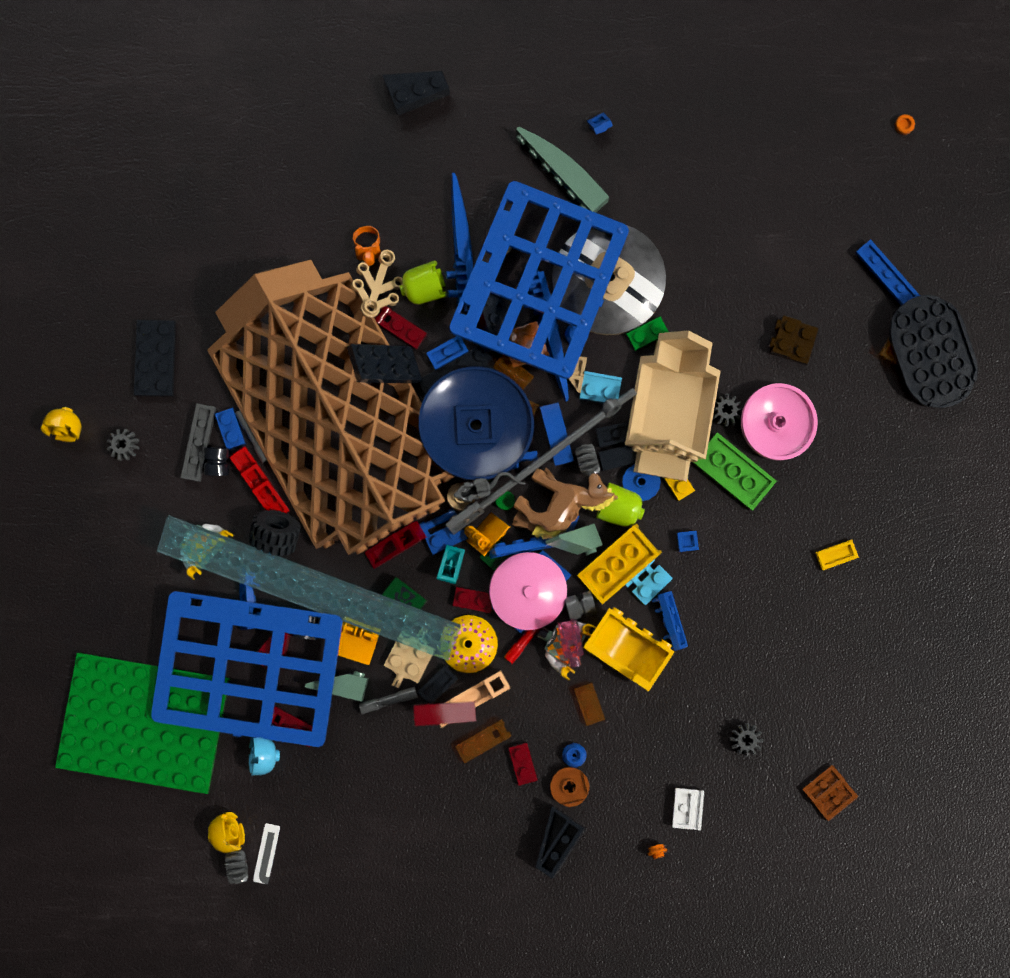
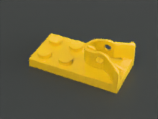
(618, 564)

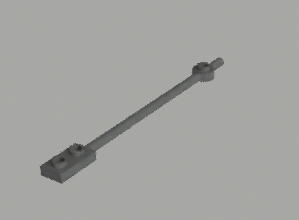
(475, 509)

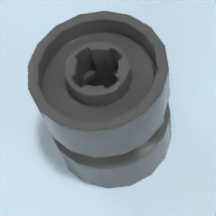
(580, 605)

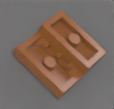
(830, 793)

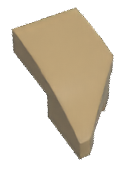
(578, 375)

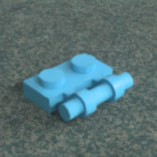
(651, 584)

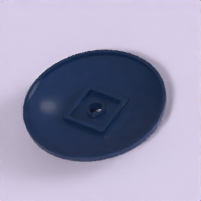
(482, 397)

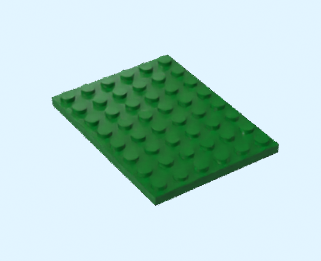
(113, 733)

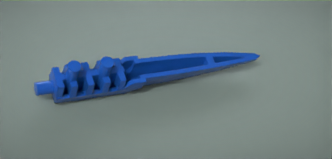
(462, 245)
(540, 289)

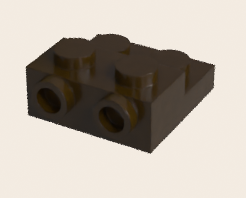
(793, 340)

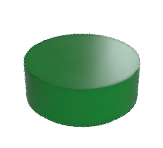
(506, 501)

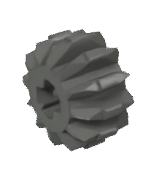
(728, 404)
(117, 449)
(587, 460)
(741, 745)
(236, 867)

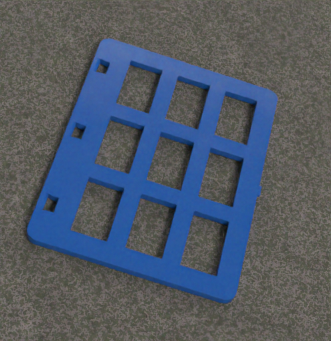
(484, 274)
(272, 618)

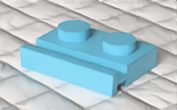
(600, 387)

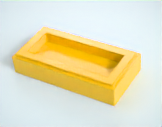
(836, 555)

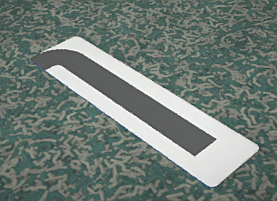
(266, 853)

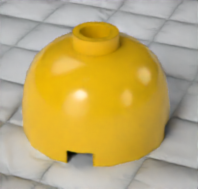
(62, 424)
(226, 833)

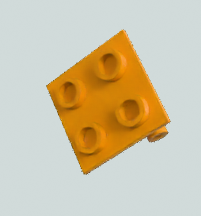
(486, 534)
(357, 643)

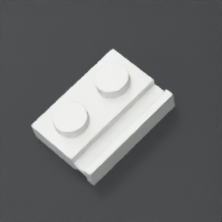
(688, 808)

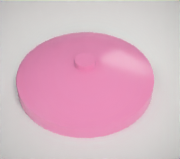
(779, 422)
(528, 591)

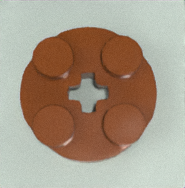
(560, 780)

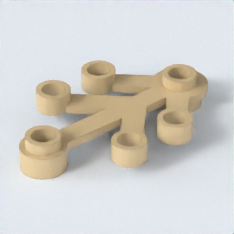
(376, 286)

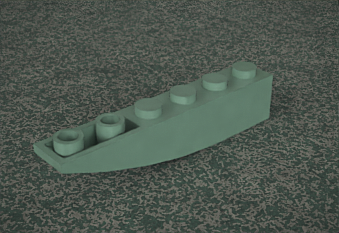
(566, 171)

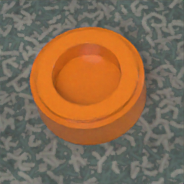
(904, 124)

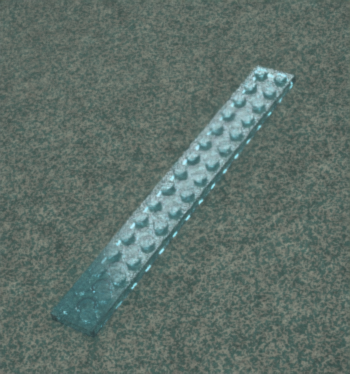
(308, 587)

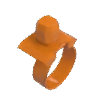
(367, 254)

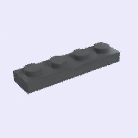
(198, 440)

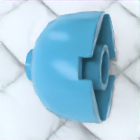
(262, 756)

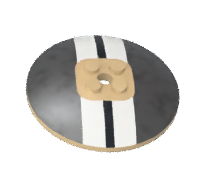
(633, 292)

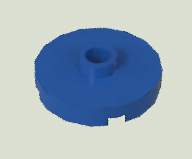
(645, 491)

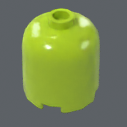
(423, 284)
(623, 510)

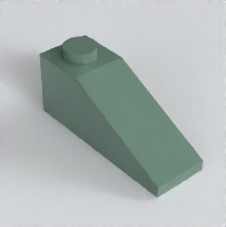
(577, 541)
(348, 686)

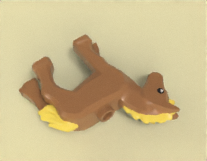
(563, 506)

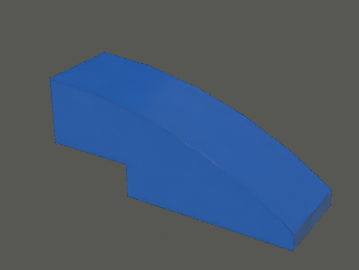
(556, 431)

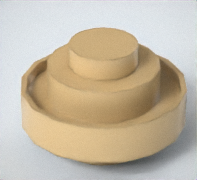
(455, 503)

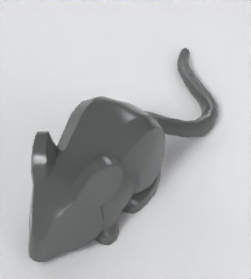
(479, 488)

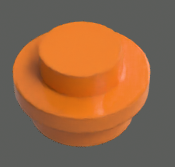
(657, 851)

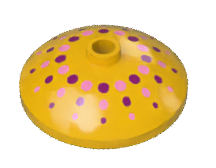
(483, 645)

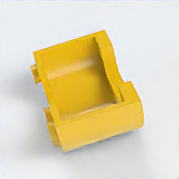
(629, 649)

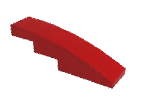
(258, 481)

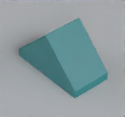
(451, 564)

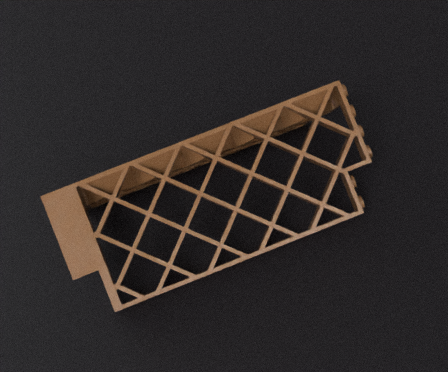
(241, 317)

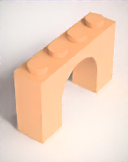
(483, 691)

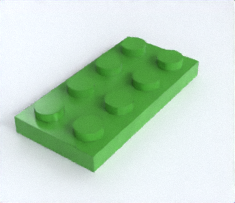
(735, 472)

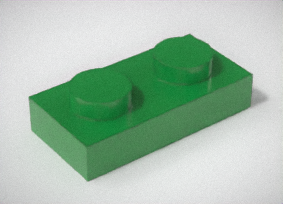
(646, 333)

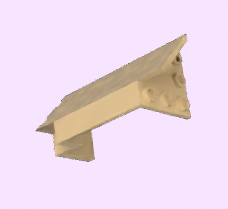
(673, 406)

